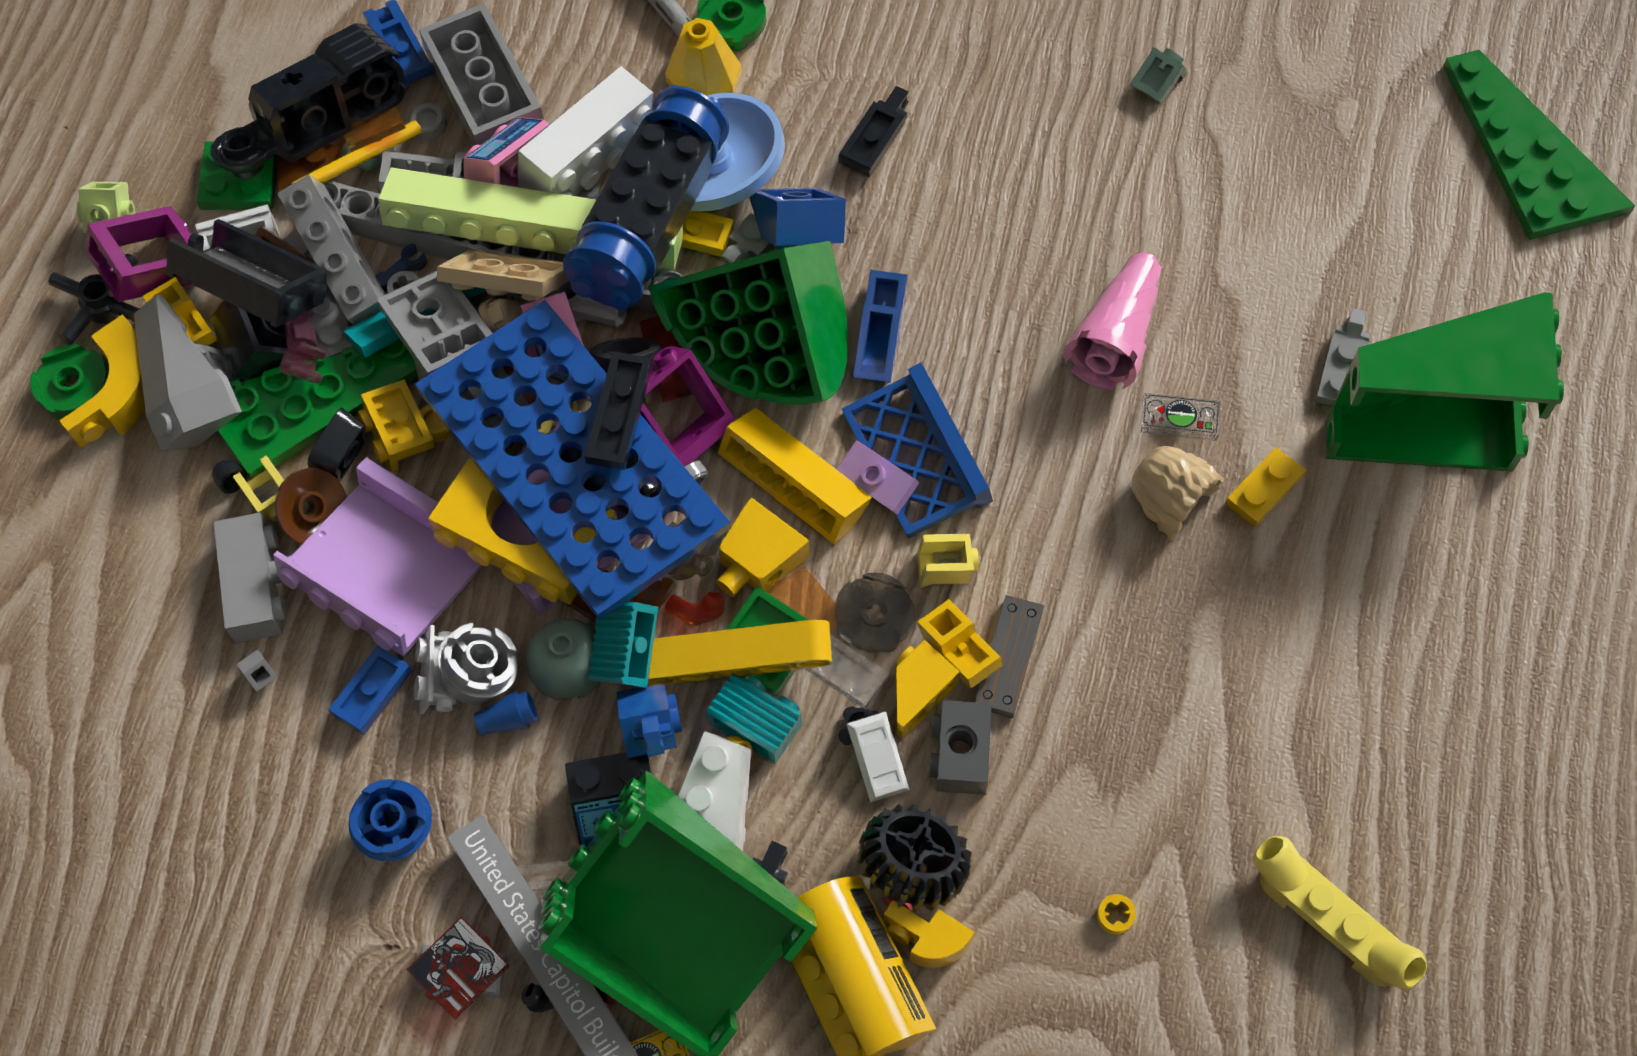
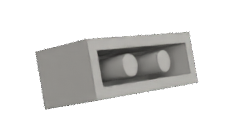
(249, 577)

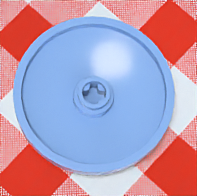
(746, 157)

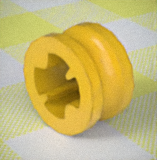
(1113, 901)

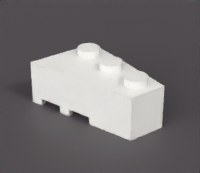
(719, 785)

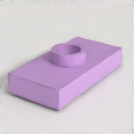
(877, 477)

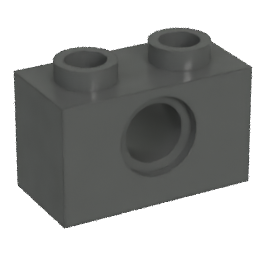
(965, 723)

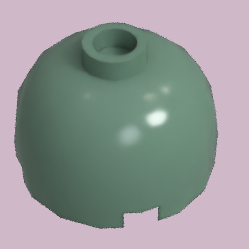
(561, 658)

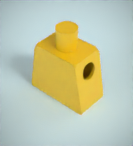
(759, 550)

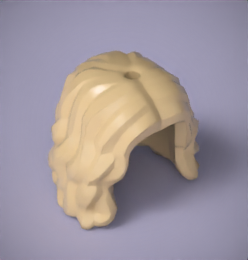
(1170, 485)

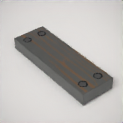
(1014, 644)

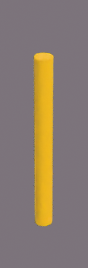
(365, 153)

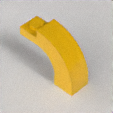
(122, 396)

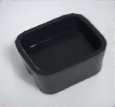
(338, 445)

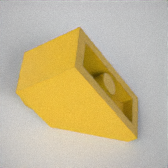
(921, 685)

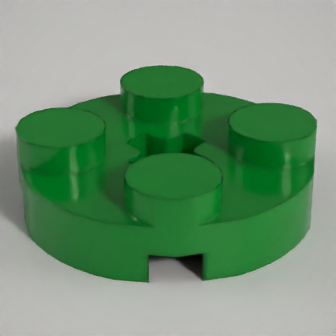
(739, 30)
(53, 372)

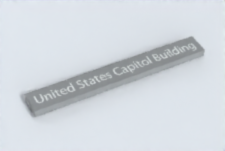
(520, 915)

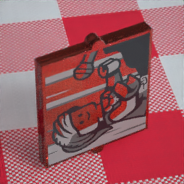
(458, 968)

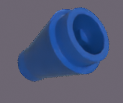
(508, 714)

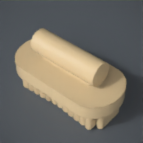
(500, 312)

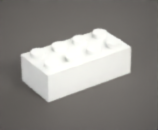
(586, 137)

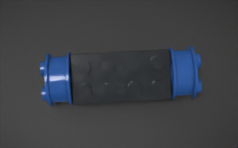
(647, 198)

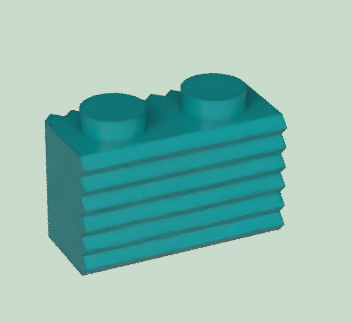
(624, 645)
(755, 716)

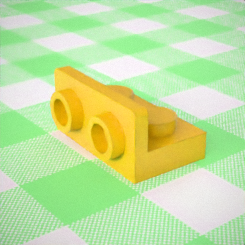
(394, 423)

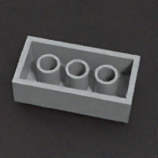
(478, 72)

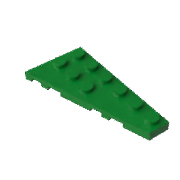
(1537, 165)
(289, 413)

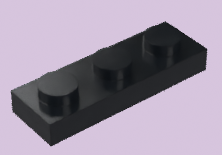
(618, 410)

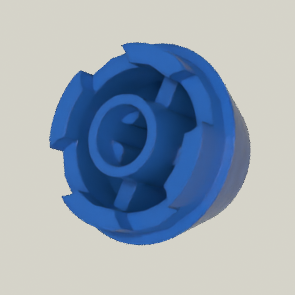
(390, 820)

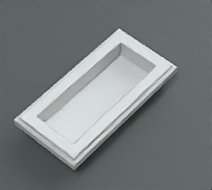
(878, 757)

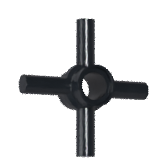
(95, 301)

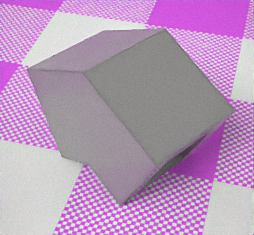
(252, 663)

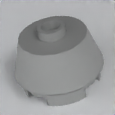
(477, 663)

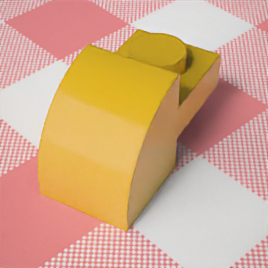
(181, 303)
(955, 639)
(935, 942)

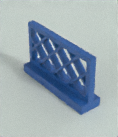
(946, 436)

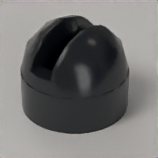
(223, 475)

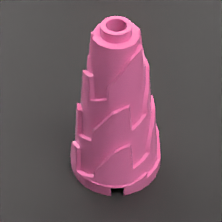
(1113, 335)

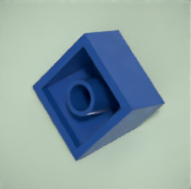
(799, 216)

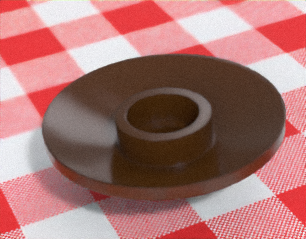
(319, 490)

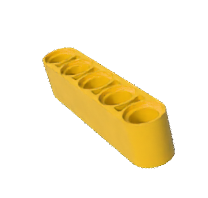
(740, 652)

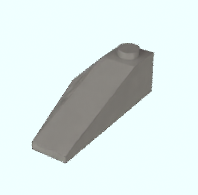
(180, 387)

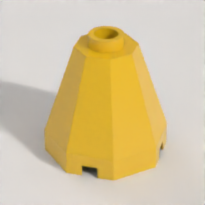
(703, 60)

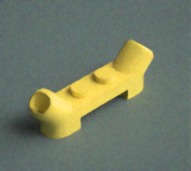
(1371, 947)

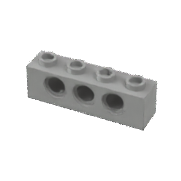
(333, 247)

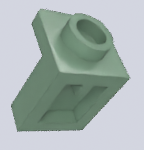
(1159, 74)

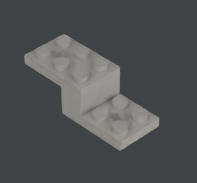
(440, 336)

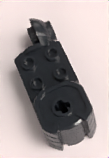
(314, 101)

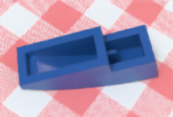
(880, 326)

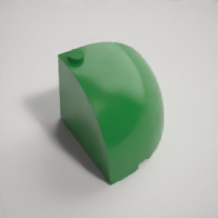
(764, 323)

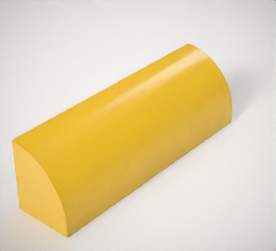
(793, 474)

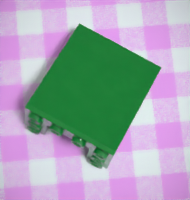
(1451, 390)
(671, 917)

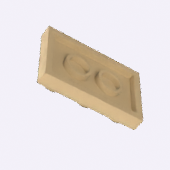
(503, 274)

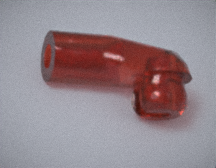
(696, 613)

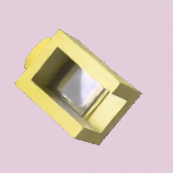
(262, 489)
(946, 559)

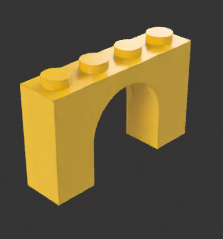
(465, 521)

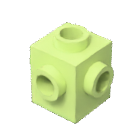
(103, 202)

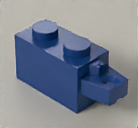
(648, 720)

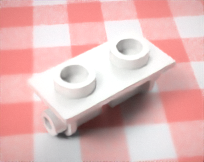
(429, 686)

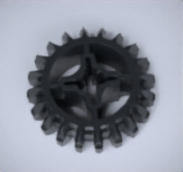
(914, 857)

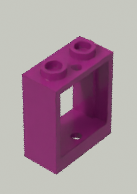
(104, 250)
(710, 424)

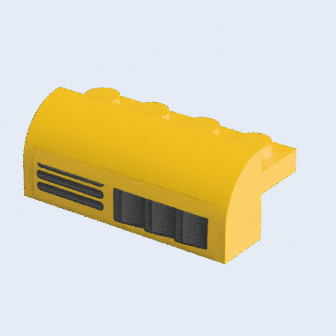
(858, 974)

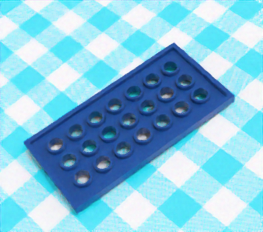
(531, 502)

